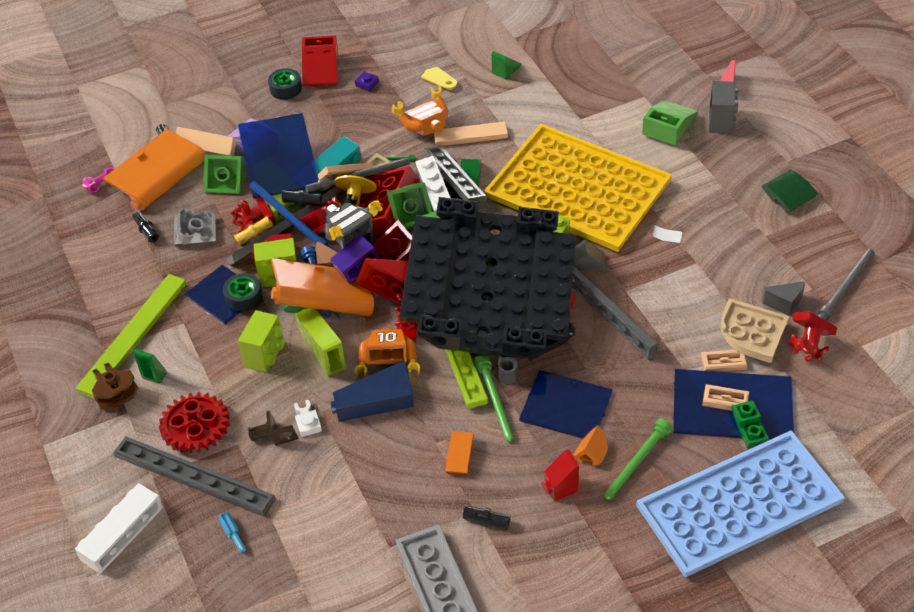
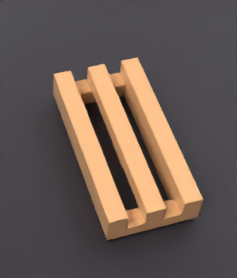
(724, 363)
(725, 401)

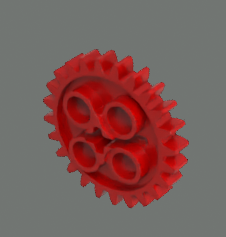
(194, 422)

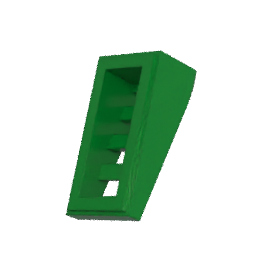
(149, 366)

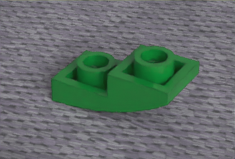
(749, 424)

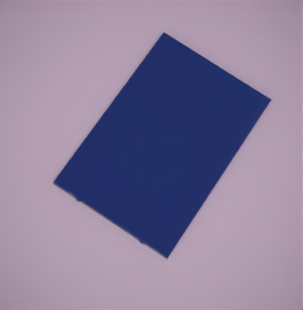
(278, 154)
(769, 393)

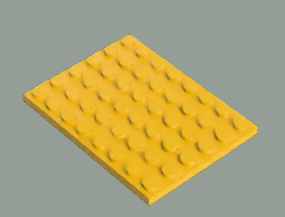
(585, 182)

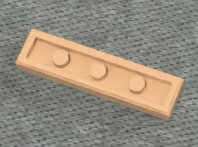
(471, 134)
(209, 141)

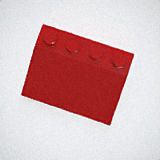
(384, 183)

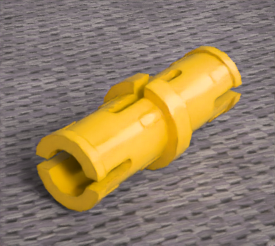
(253, 230)

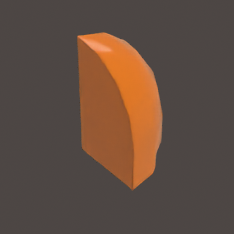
(592, 447)

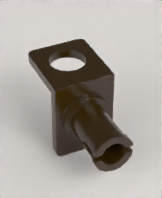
(270, 429)

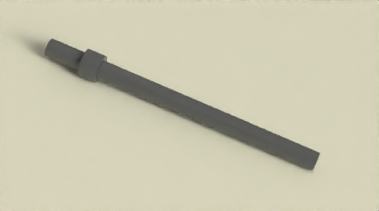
(324, 184)
(827, 311)

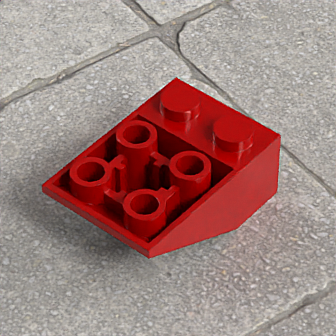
(319, 60)

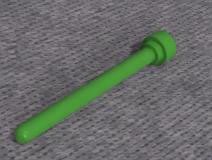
(483, 365)
(660, 430)

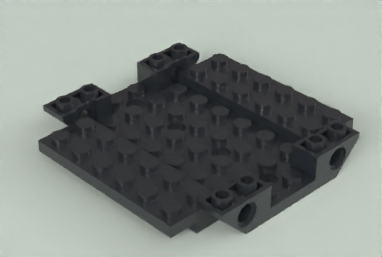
(526, 287)

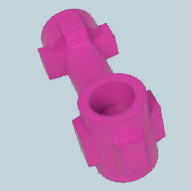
(93, 184)

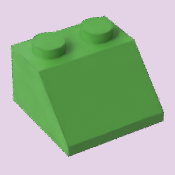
(224, 173)
(409, 202)

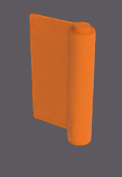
(156, 168)
(318, 289)

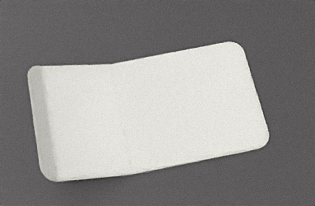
(667, 235)

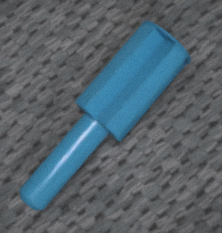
(231, 530)

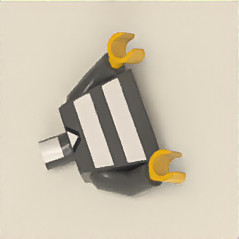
(349, 222)

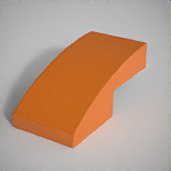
(459, 452)

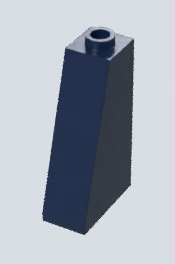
(375, 394)

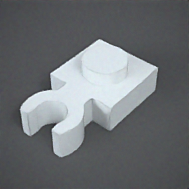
(307, 420)

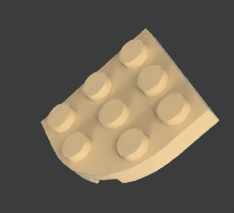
(752, 329)

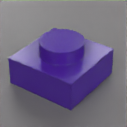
(367, 81)

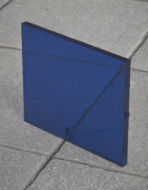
(565, 404)

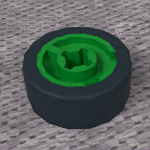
(285, 83)
(242, 292)

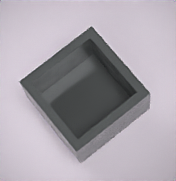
(723, 107)

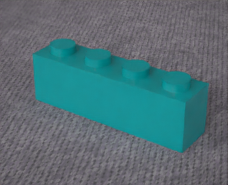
(340, 153)

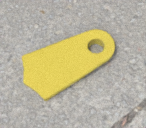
(439, 77)

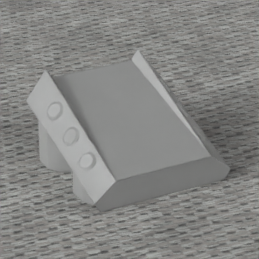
(194, 227)

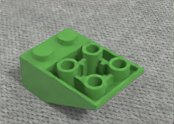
(667, 121)

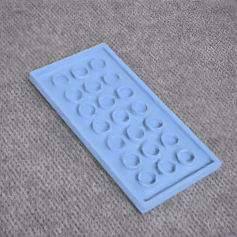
(739, 503)

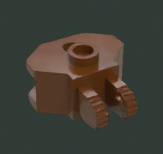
(112, 386)

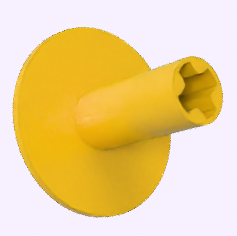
(355, 185)

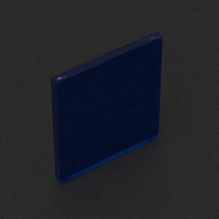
(210, 297)

